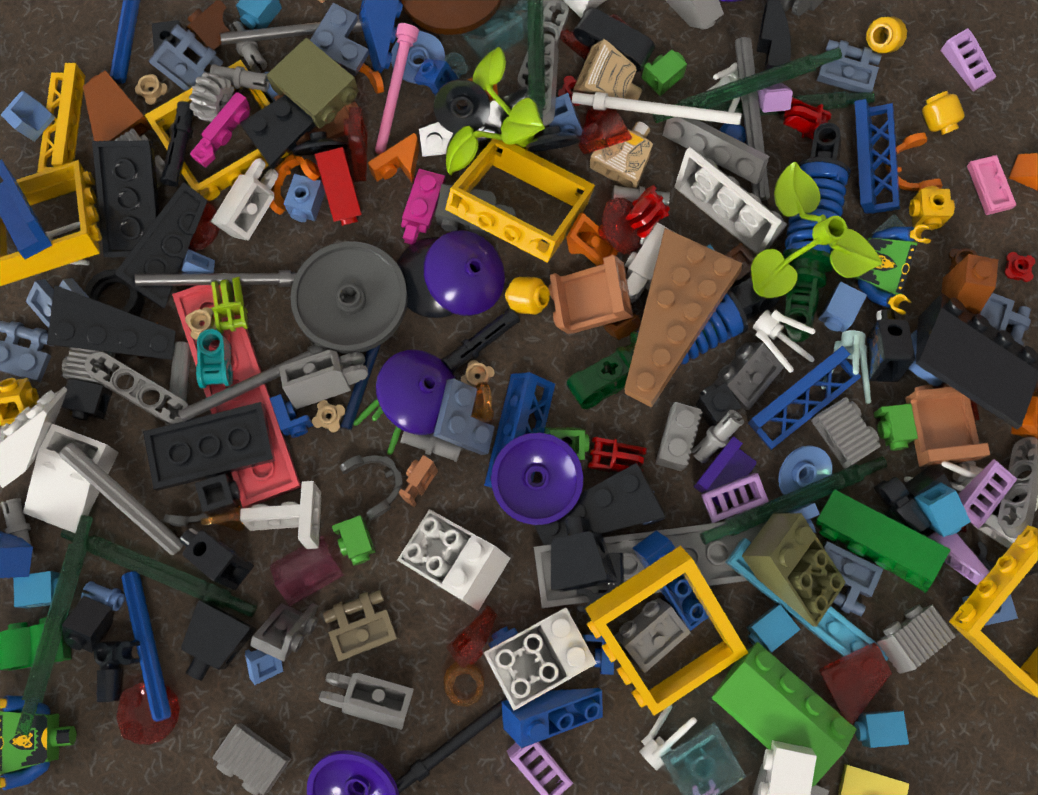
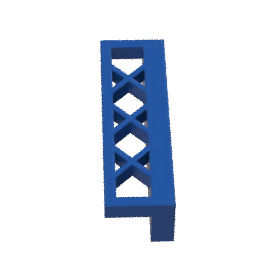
(866, 157)
(19, 217)
(803, 386)
(518, 405)

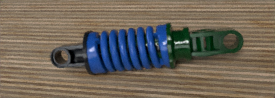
(811, 266)
(728, 320)

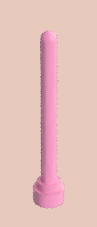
(406, 35)

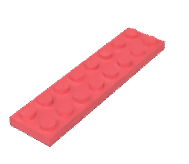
(261, 481)

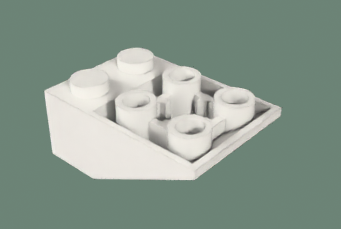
(25, 435)
(56, 489)
(454, 559)
(539, 658)

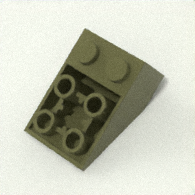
(795, 566)

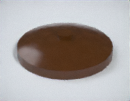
(450, 16)

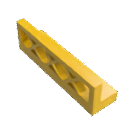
(68, 117)

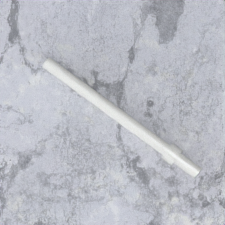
(602, 101)

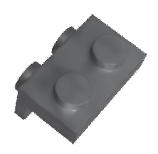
(285, 631)

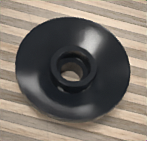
(455, 117)
(553, 139)
(318, 143)

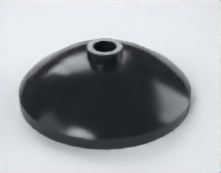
(412, 268)

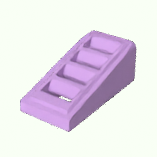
(961, 65)
(775, 98)
(757, 491)
(988, 504)
(962, 558)
(516, 752)

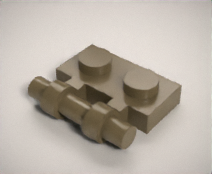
(363, 634)

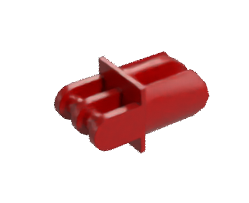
(805, 117)
(647, 211)
(615, 456)

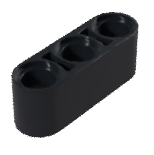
(631, 43)

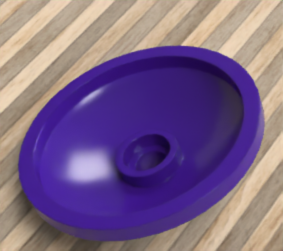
(453, 281)
(403, 392)
(540, 501)
(344, 770)

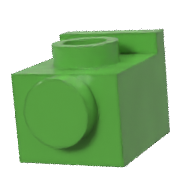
(664, 71)
(896, 426)
(577, 436)
(355, 540)

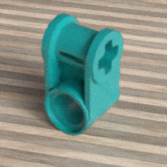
(215, 365)

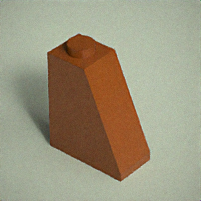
(111, 110)
(971, 282)

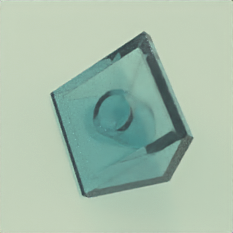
(502, 30)
(703, 764)

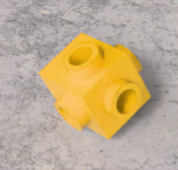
(931, 207)
(15, 397)

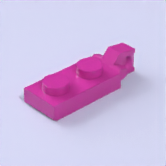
(221, 129)
(421, 204)

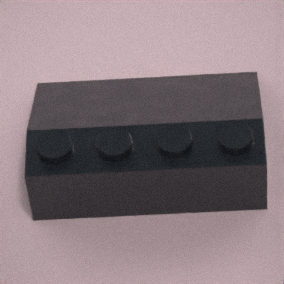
(977, 359)

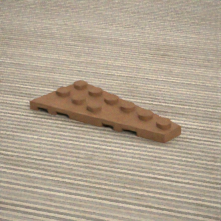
(681, 299)

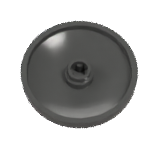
(349, 297)

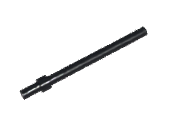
(420, 769)

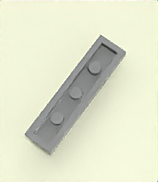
(718, 147)

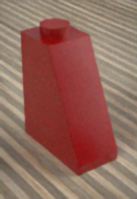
(339, 185)

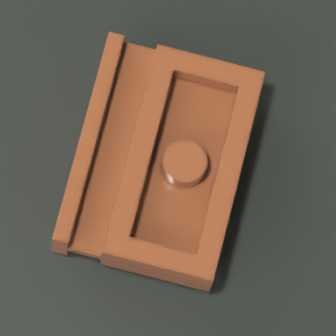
(419, 477)

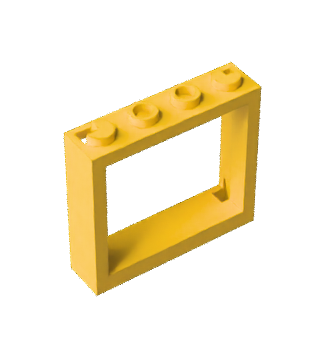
(531, 170)
(210, 187)
(65, 249)
(639, 588)
(989, 597)

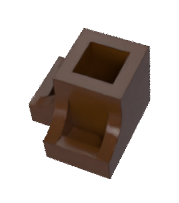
(208, 24)

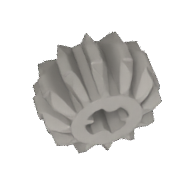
(210, 95)

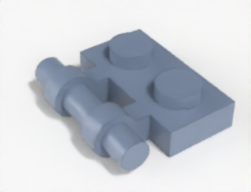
(176, 65)
(849, 73)
(999, 314)
(20, 360)
(859, 578)

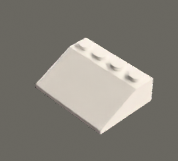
(728, 202)

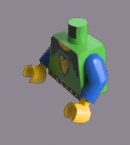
(896, 251)
(29, 756)

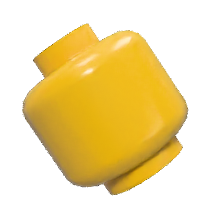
(878, 31)
(943, 112)
(527, 295)

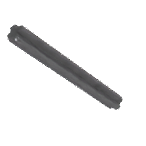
(751, 110)

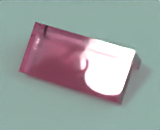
(305, 572)

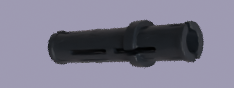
(180, 134)
(471, 347)

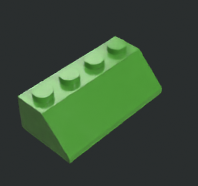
(783, 708)

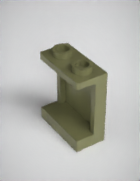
(313, 82)

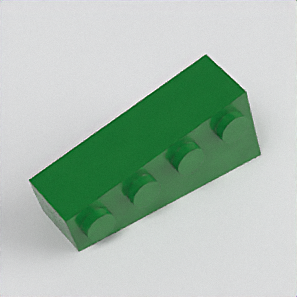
(882, 540)

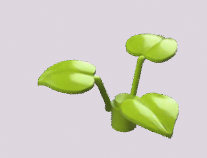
(516, 129)
(851, 252)

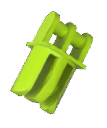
(229, 307)

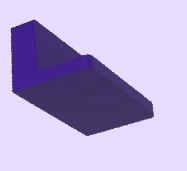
(725, 468)

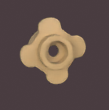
(147, 82)
(197, 316)
(474, 368)
(333, 423)

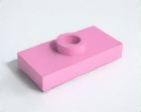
(991, 185)

